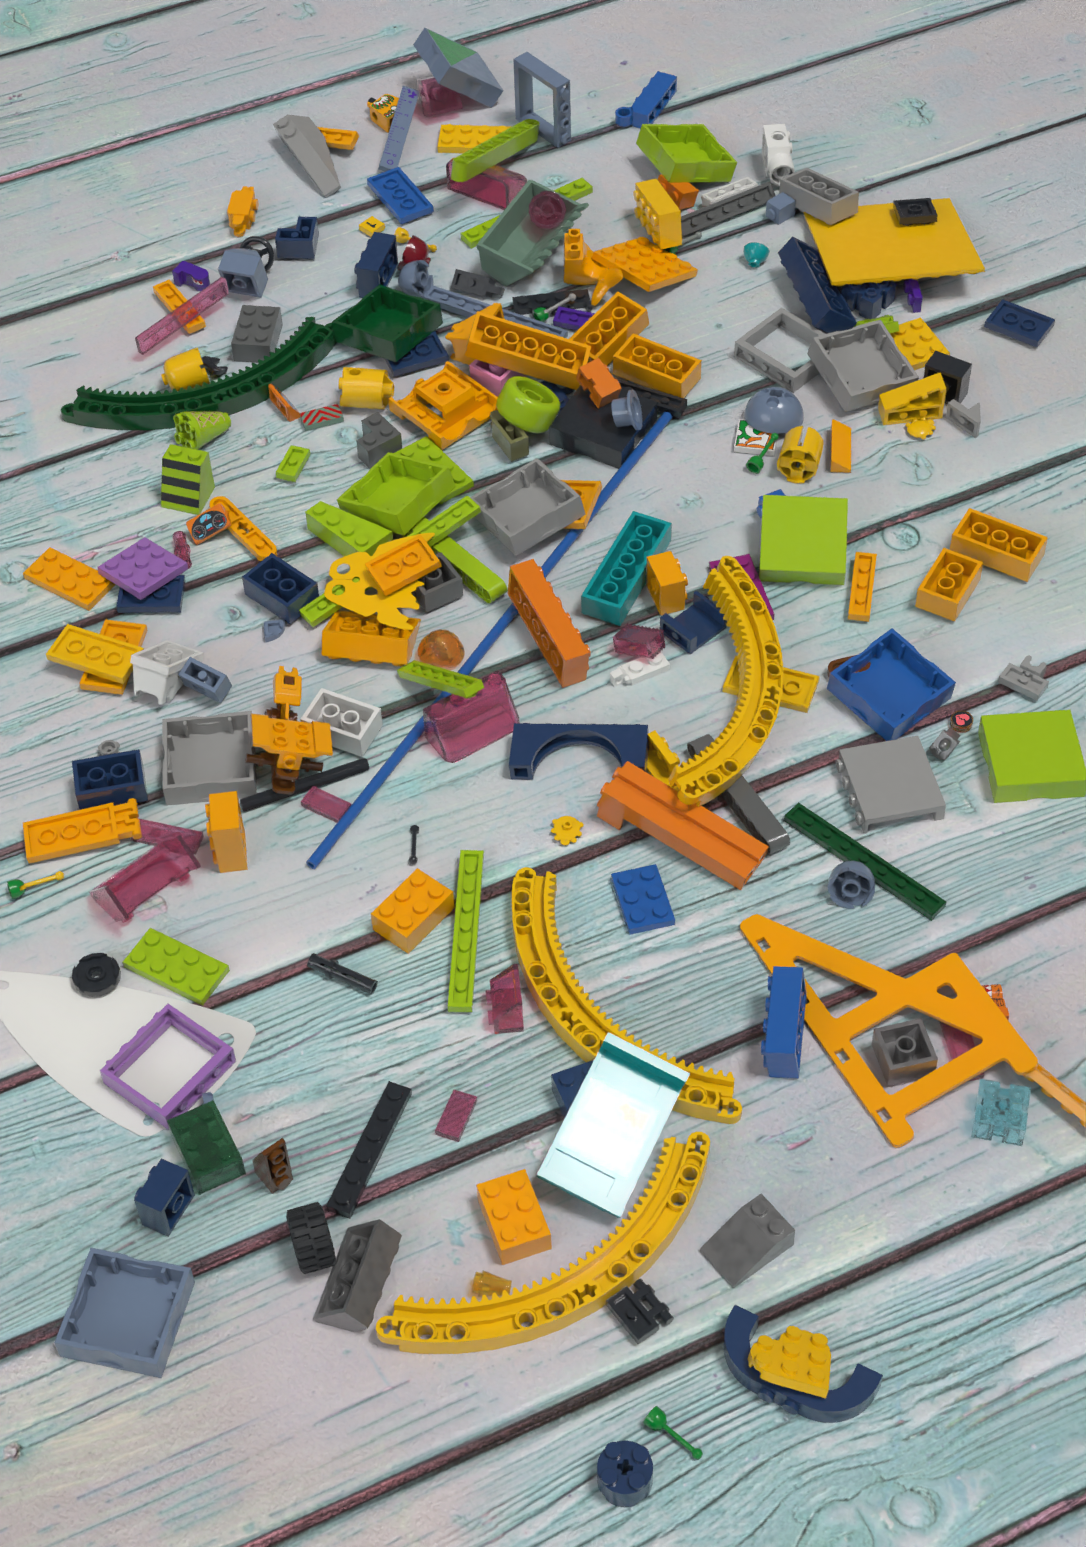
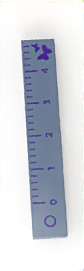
(399, 129)

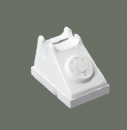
(158, 669)

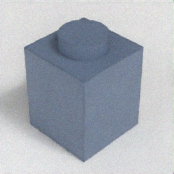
(780, 208)

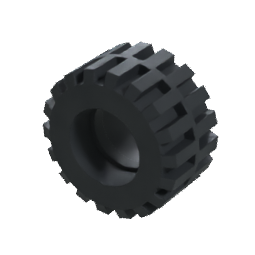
(311, 1238)

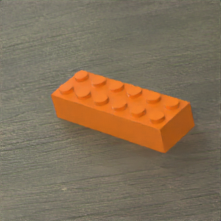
(548, 623)

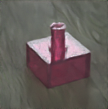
(437, 98)

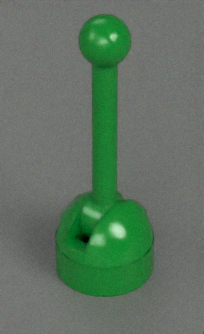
(756, 462)
(657, 1420)

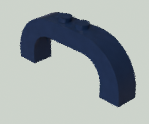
(839, 1403)

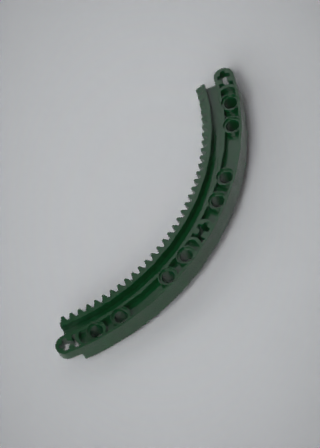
(230, 395)

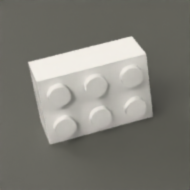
(351, 721)

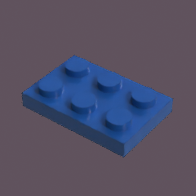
(642, 899)

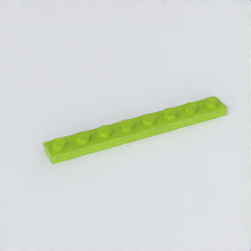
(573, 190)
(466, 931)

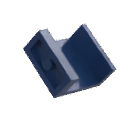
(695, 624)

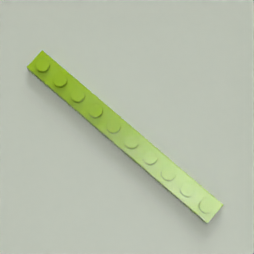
(441, 525)

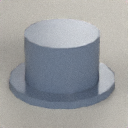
(627, 411)

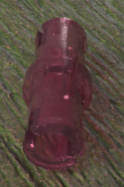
(181, 547)

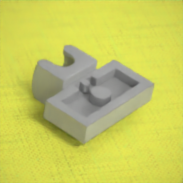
(1026, 678)

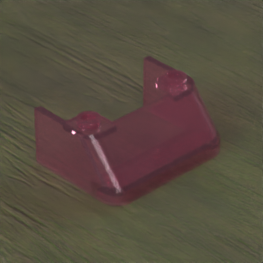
(145, 877)

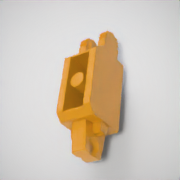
(242, 210)

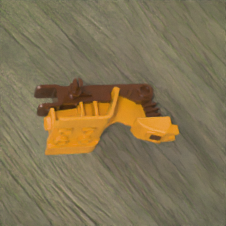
(285, 737)

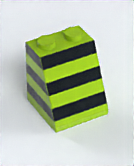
(186, 479)

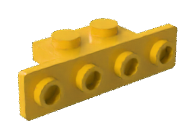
(660, 758)

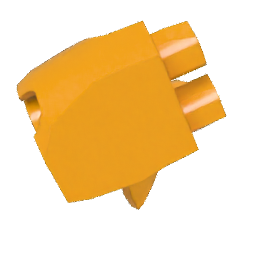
(583, 270)

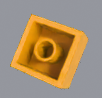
(666, 583)

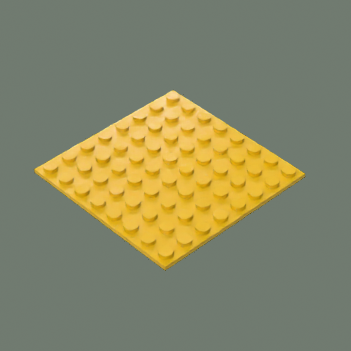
(879, 249)

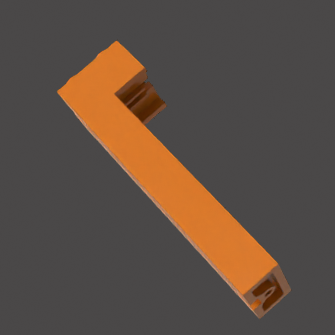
(683, 827)

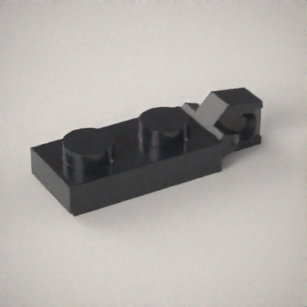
(475, 284)

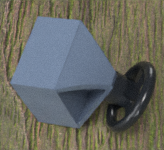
(245, 268)

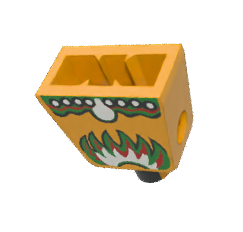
(383, 110)

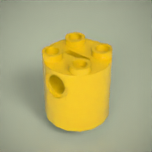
(365, 388)

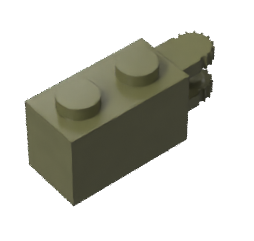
(509, 437)

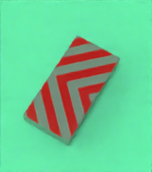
(321, 417)

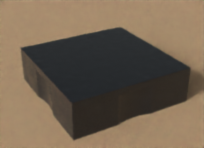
(592, 431)

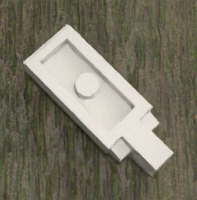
(639, 670)

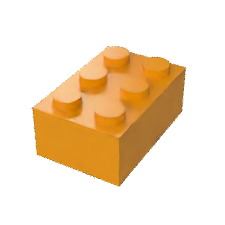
(949, 584)
(226, 832)
(412, 910)
(514, 1216)

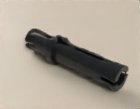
(318, 963)

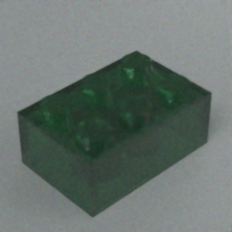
(206, 1147)

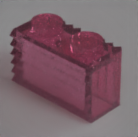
(639, 641)

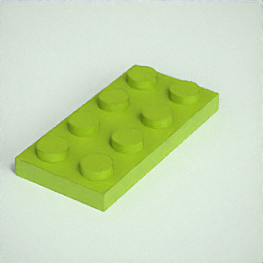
(428, 451)
(176, 966)

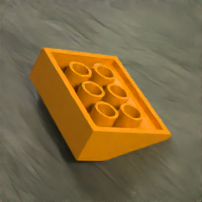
(367, 639)

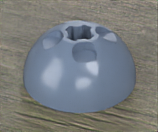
(774, 410)

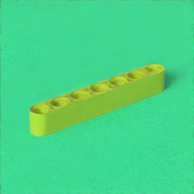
(472, 571)

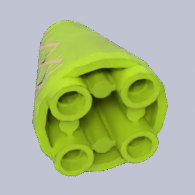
(199, 428)

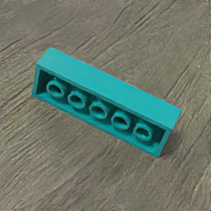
(624, 568)

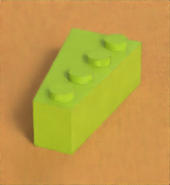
(344, 530)

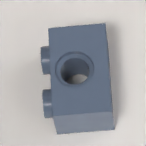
(205, 679)

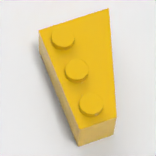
(914, 400)

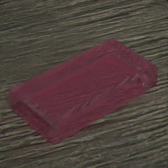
(325, 804)
(456, 1115)

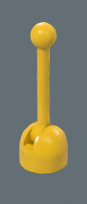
(403, 236)

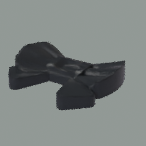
(210, 363)

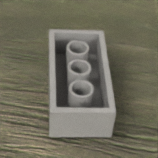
(820, 195)

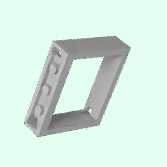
(768, 366)

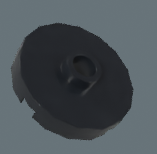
(96, 965)

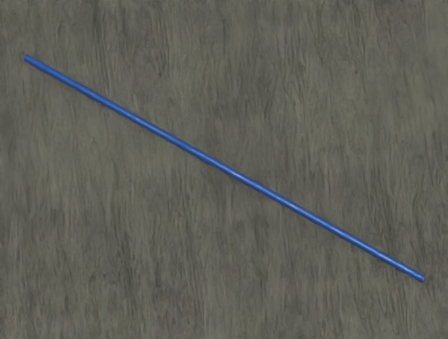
(480, 651)

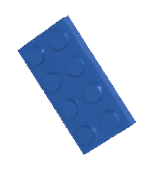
(400, 195)

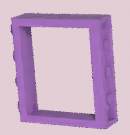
(193, 1089)

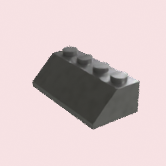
(358, 1276)

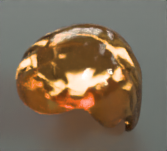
(441, 649)

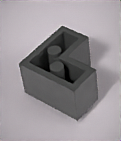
(377, 439)

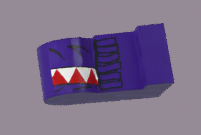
(191, 275)

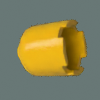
(184, 370)

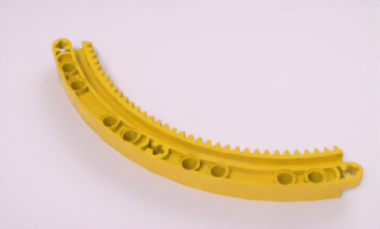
(758, 694)
(574, 1014)
(575, 1292)

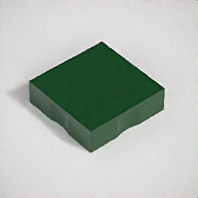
(387, 323)

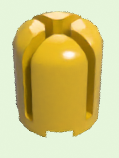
(794, 452)

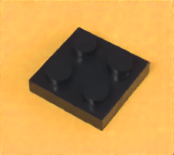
(915, 211)

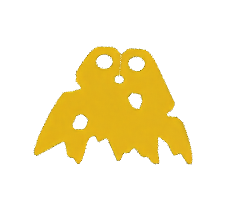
(366, 605)

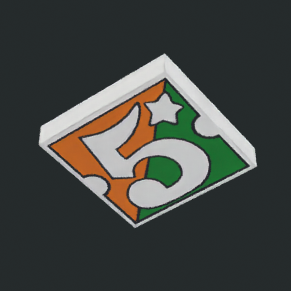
(752, 440)

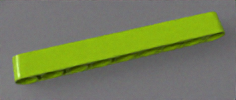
(494, 150)

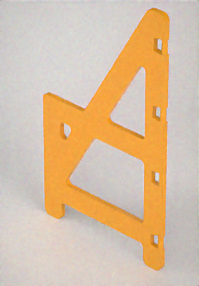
(970, 1012)

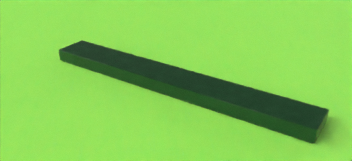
(850, 850)

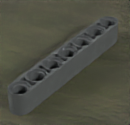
(748, 806)

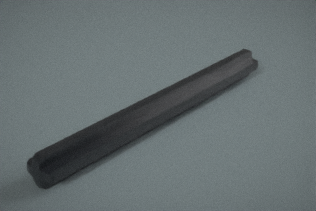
(306, 784)

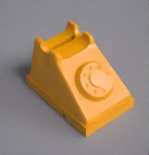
(462, 330)

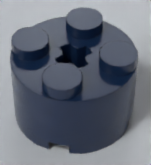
(627, 1458)

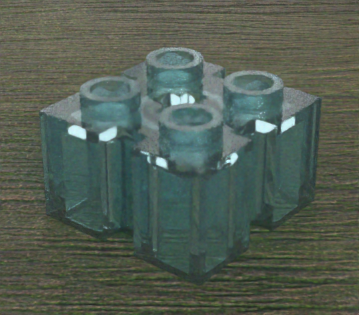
(1001, 1112)

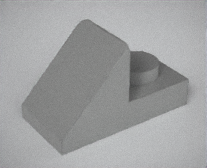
(965, 418)

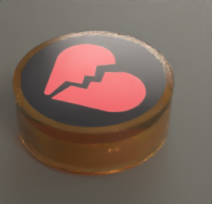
(961, 721)

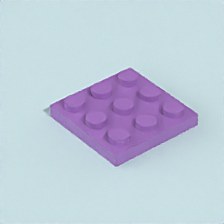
(142, 568)

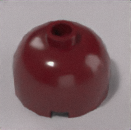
(415, 250)

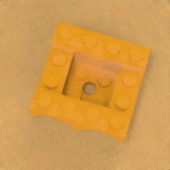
(459, 398)

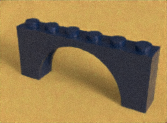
(536, 741)

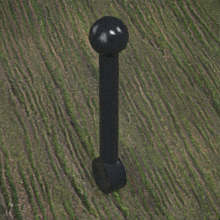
(414, 830)

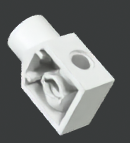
(776, 152)

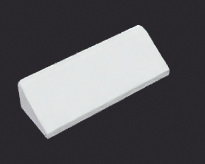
(727, 191)

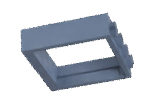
(524, 68)

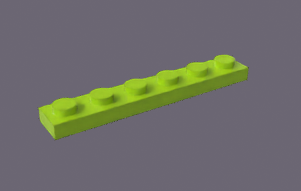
(441, 679)

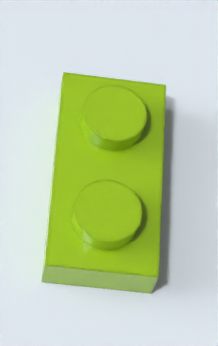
(292, 463)

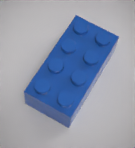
(784, 1022)

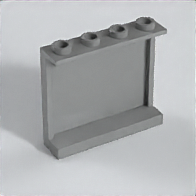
(890, 781)

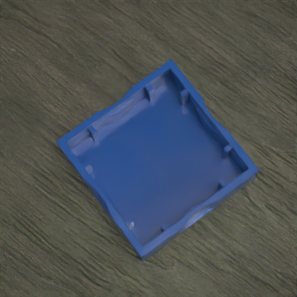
(895, 689)

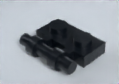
(634, 1316)

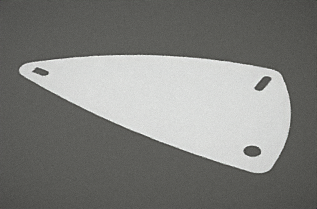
(78, 1033)

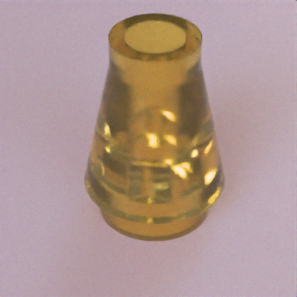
(489, 1283)

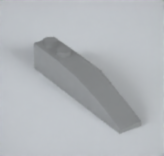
(310, 150)

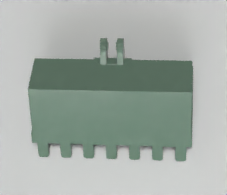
(514, 243)

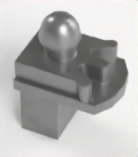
(945, 744)

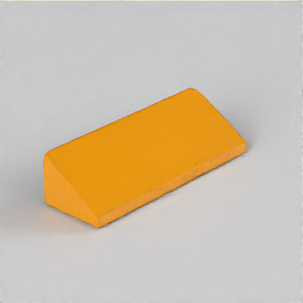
(840, 447)

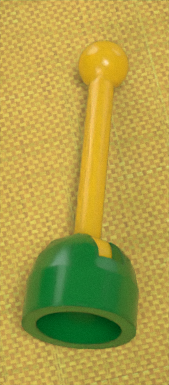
(17, 887)

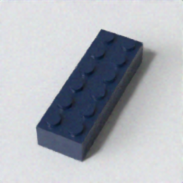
(821, 299)

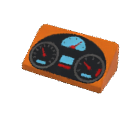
(283, 404)
(209, 523)

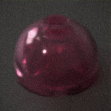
(547, 210)

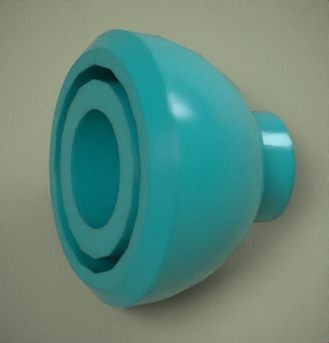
(755, 253)

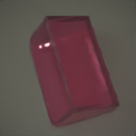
(493, 186)
(466, 725)

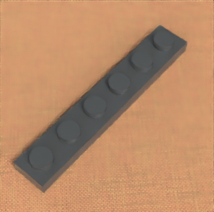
(726, 208)

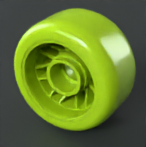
(528, 404)

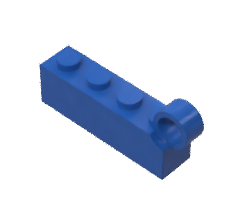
(649, 103)

